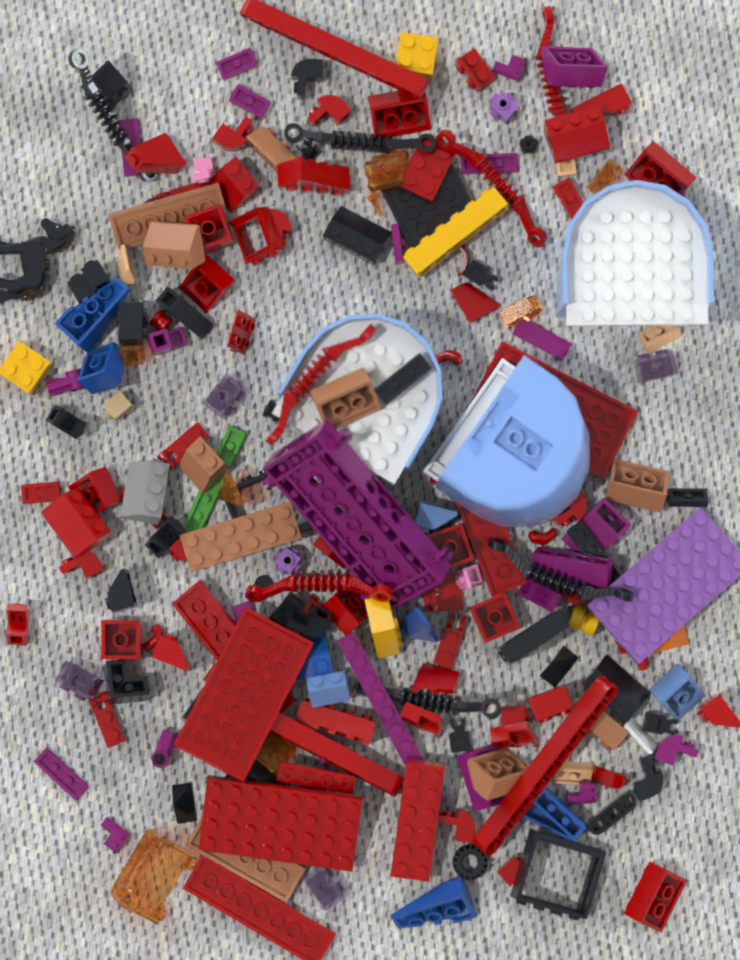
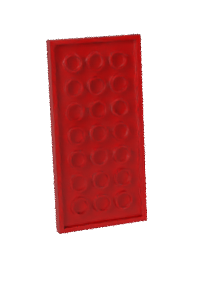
(603, 415)
(243, 694)
(280, 823)

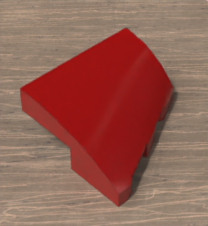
(473, 302)
(436, 679)
(422, 719)
(513, 735)

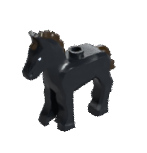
(34, 260)

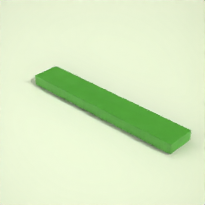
(204, 502)

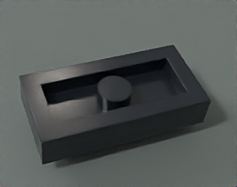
(687, 497)

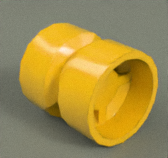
(583, 620)

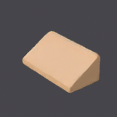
(125, 266)
(658, 336)
(573, 772)

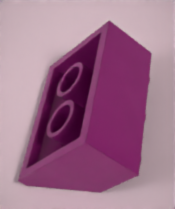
(573, 67)
(477, 801)

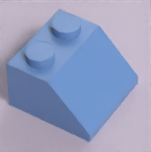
(432, 517)
(328, 689)
(677, 692)

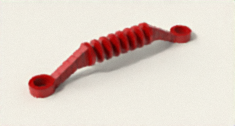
(556, 109)
(517, 202)
(330, 353)
(324, 582)

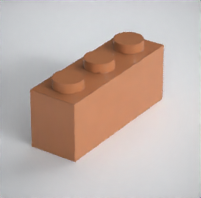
(607, 731)

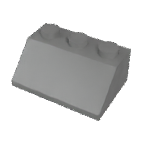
(145, 491)

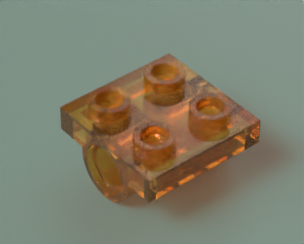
(387, 170)
(274, 751)

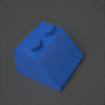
(101, 369)

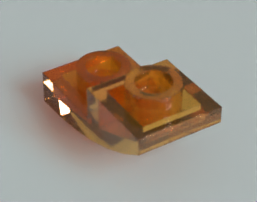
(522, 309)

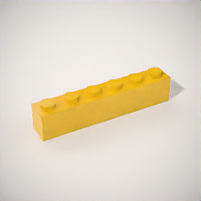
(456, 232)

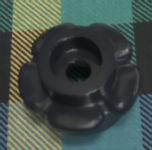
(528, 149)

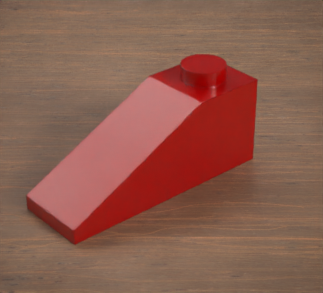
(610, 101)

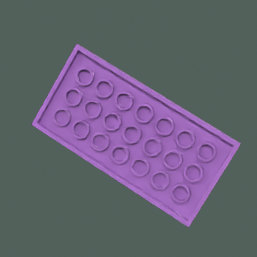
(669, 586)

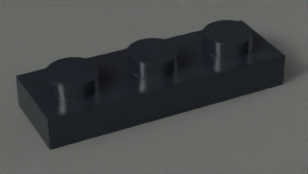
(402, 379)

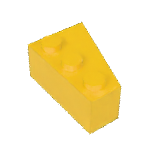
(383, 628)

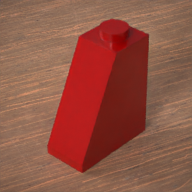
(156, 156)

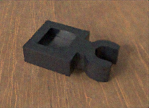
(308, 149)
(478, 273)
(656, 723)
(459, 740)

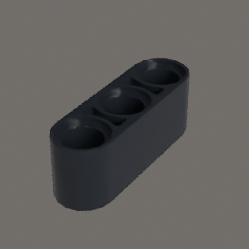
(621, 811)

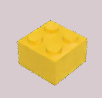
(417, 53)
(25, 368)

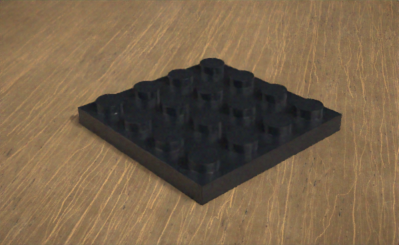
(421, 217)

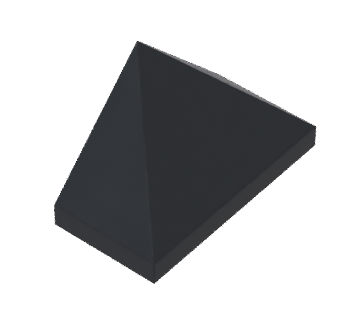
(559, 666)
(183, 803)

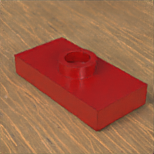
(40, 492)

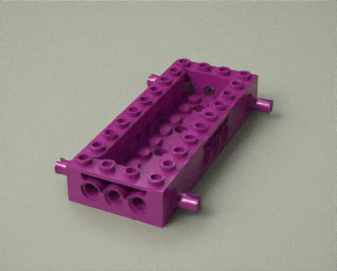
(368, 512)

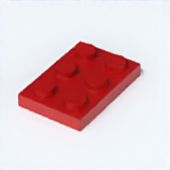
(427, 171)

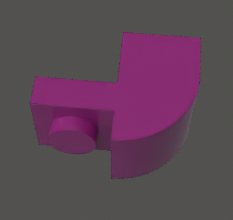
(165, 341)
(539, 595)
(669, 747)

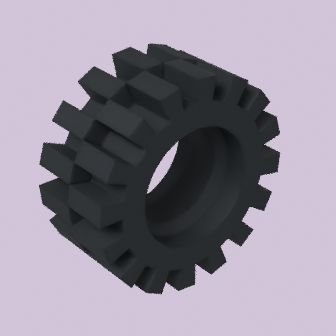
(461, 870)

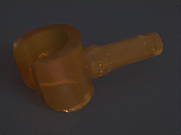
(372, 197)

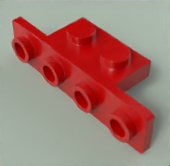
(316, 777)

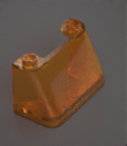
(151, 875)

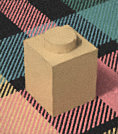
(117, 406)

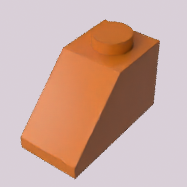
(676, 640)

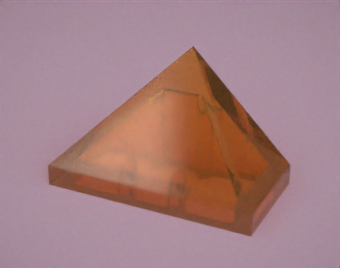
(605, 177)
(229, 491)

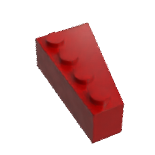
(313, 176)
(336, 721)

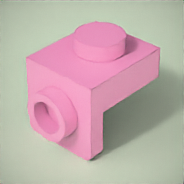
(203, 169)
(468, 576)

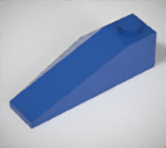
(91, 318)
(417, 627)
(318, 660)
(443, 902)

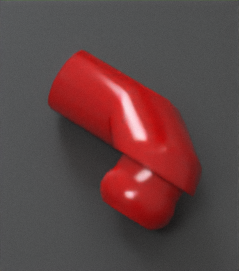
(449, 355)
(541, 539)
(151, 643)

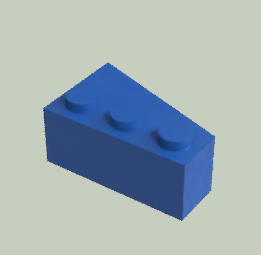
(555, 815)

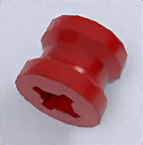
(160, 320)

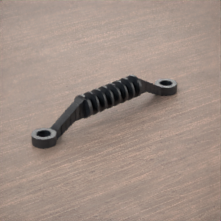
(92, 92)
(387, 144)
(583, 592)
(435, 702)

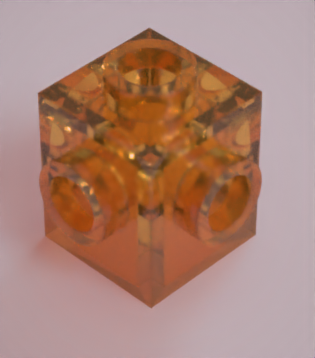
(134, 357)

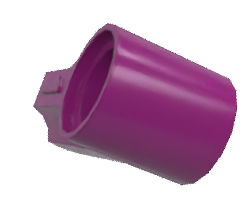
(64, 383)
(165, 747)

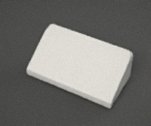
(643, 739)

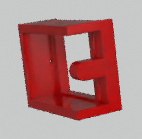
(268, 229)

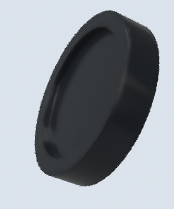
(263, 581)

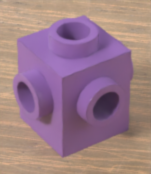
(503, 113)
(295, 563)

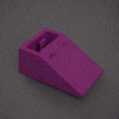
(605, 524)

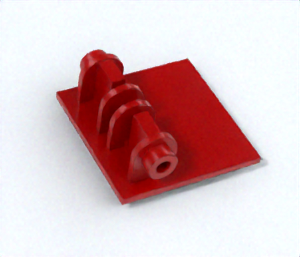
(241, 333)
(444, 596)

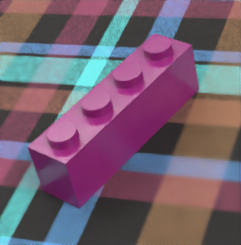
(581, 567)

